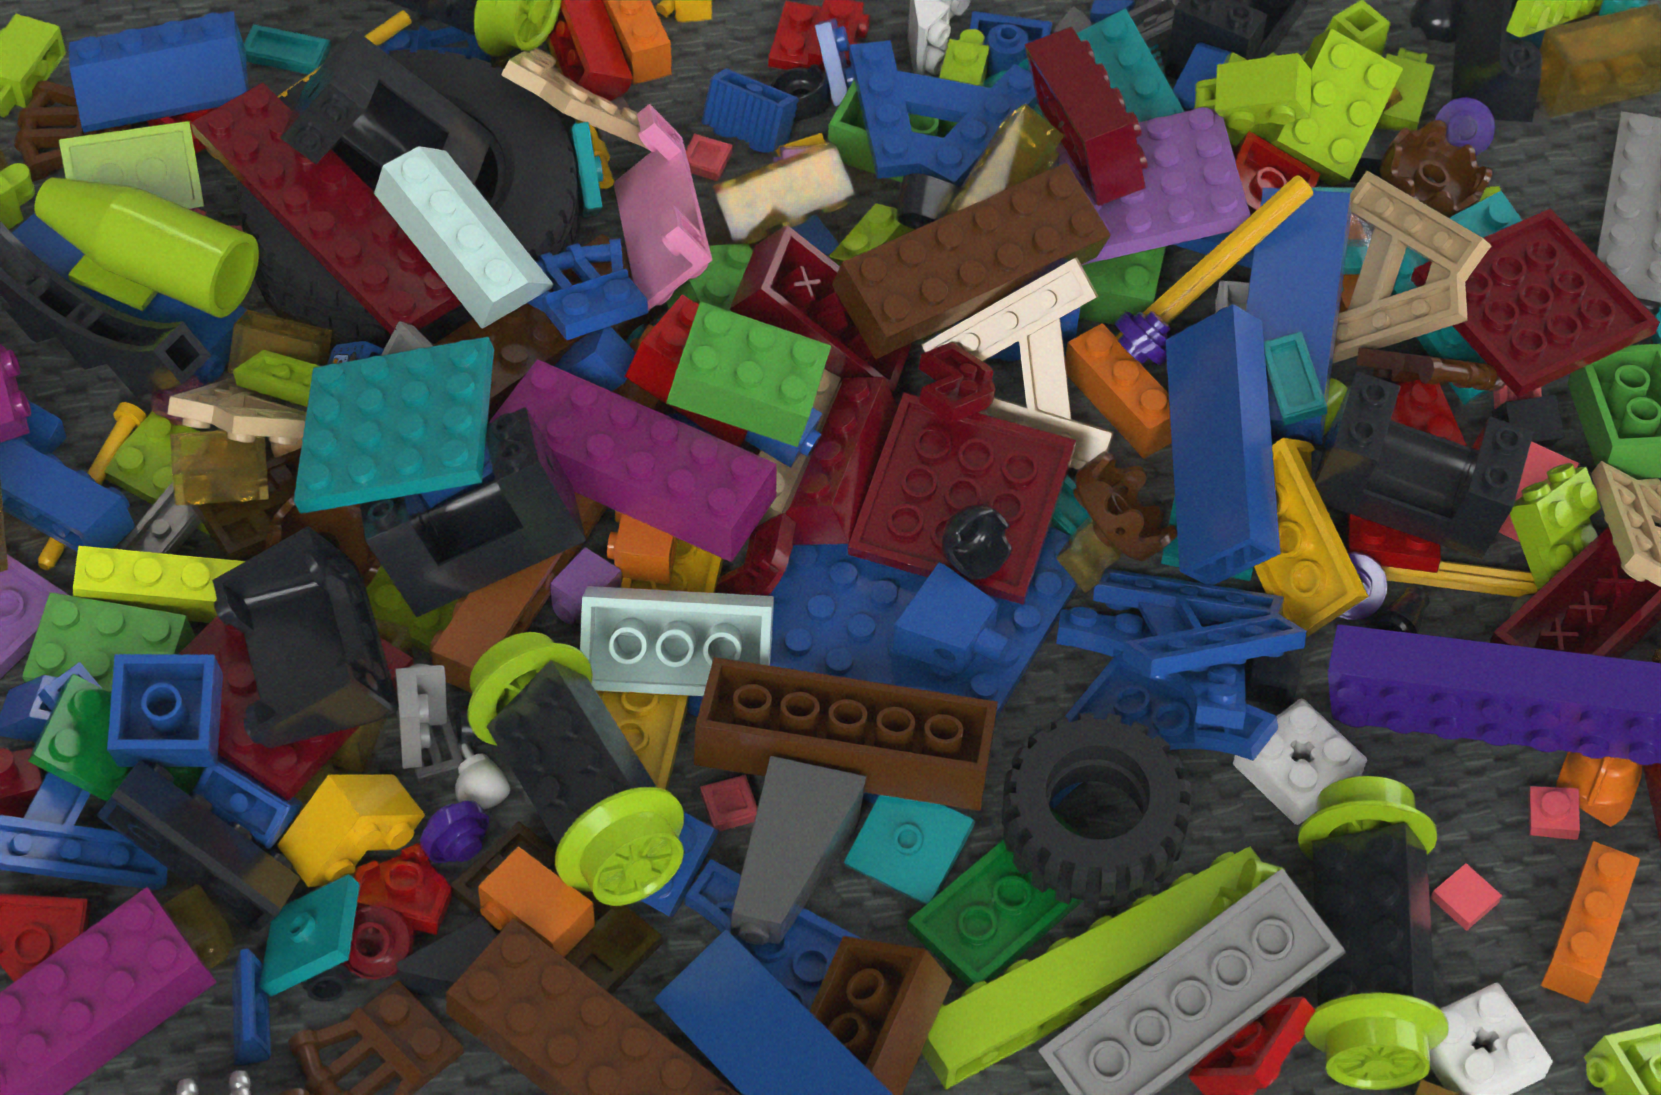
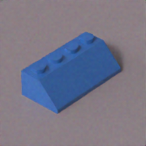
(158, 71)

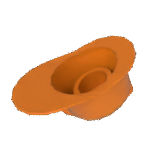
(1603, 784)

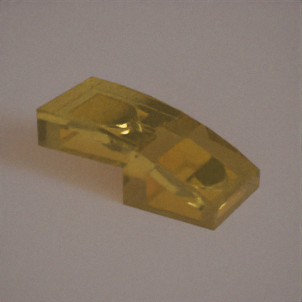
(1087, 556)

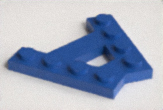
(891, 94)
(1174, 618)
(53, 846)

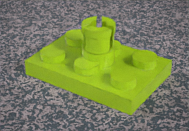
(148, 158)

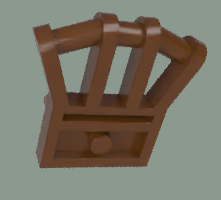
(37, 114)
(1429, 369)
(391, 1027)

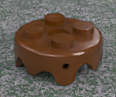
(1427, 154)
(1117, 511)
(340, 524)

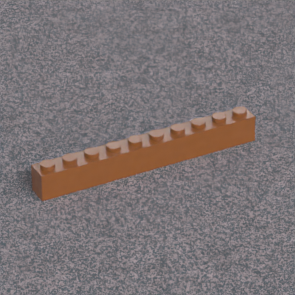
(516, 600)

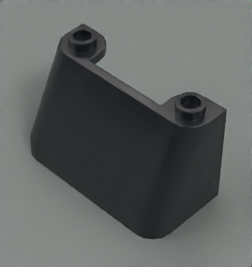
(1492, 66)
(306, 641)

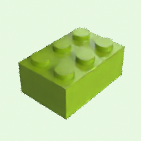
(1346, 103)

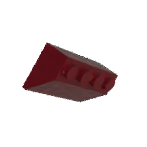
(842, 464)

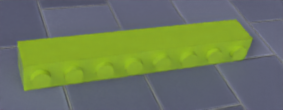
(1072, 975)

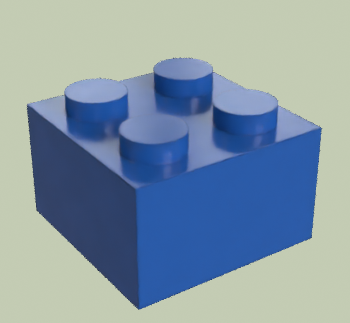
(165, 710)

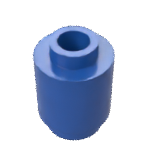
(1006, 48)

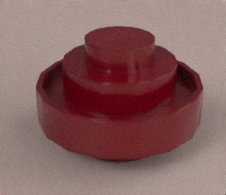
(379, 942)

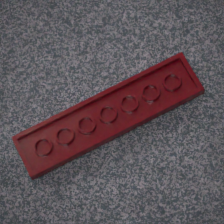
(326, 211)

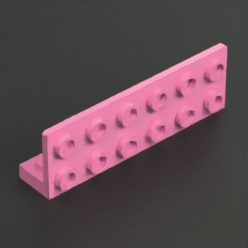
(661, 213)

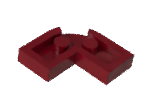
(961, 383)
(764, 561)

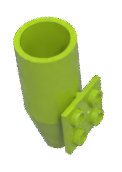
(148, 246)

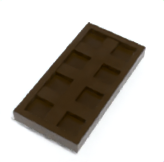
(242, 526)
(608, 951)

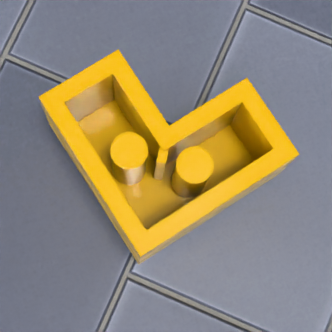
(346, 821)

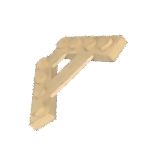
(538, 74)
(1401, 222)
(1034, 321)
(238, 412)
(1630, 511)

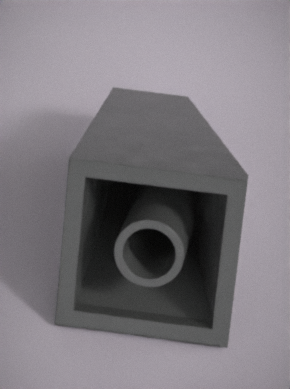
(795, 839)

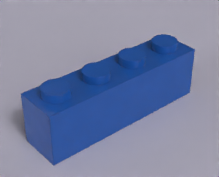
(59, 499)

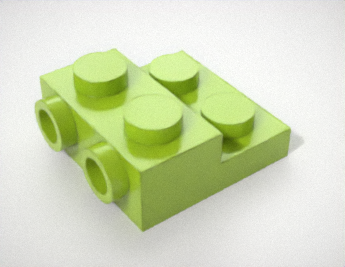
(1555, 520)
(1627, 1062)

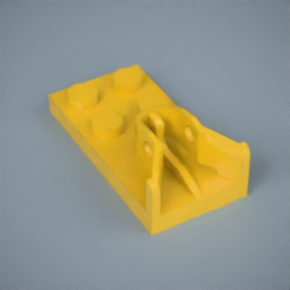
(1313, 562)

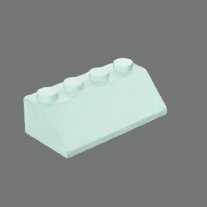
(459, 234)
(670, 637)

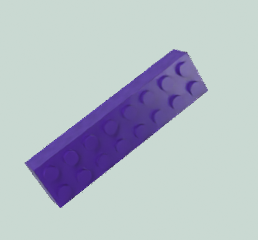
(1497, 693)

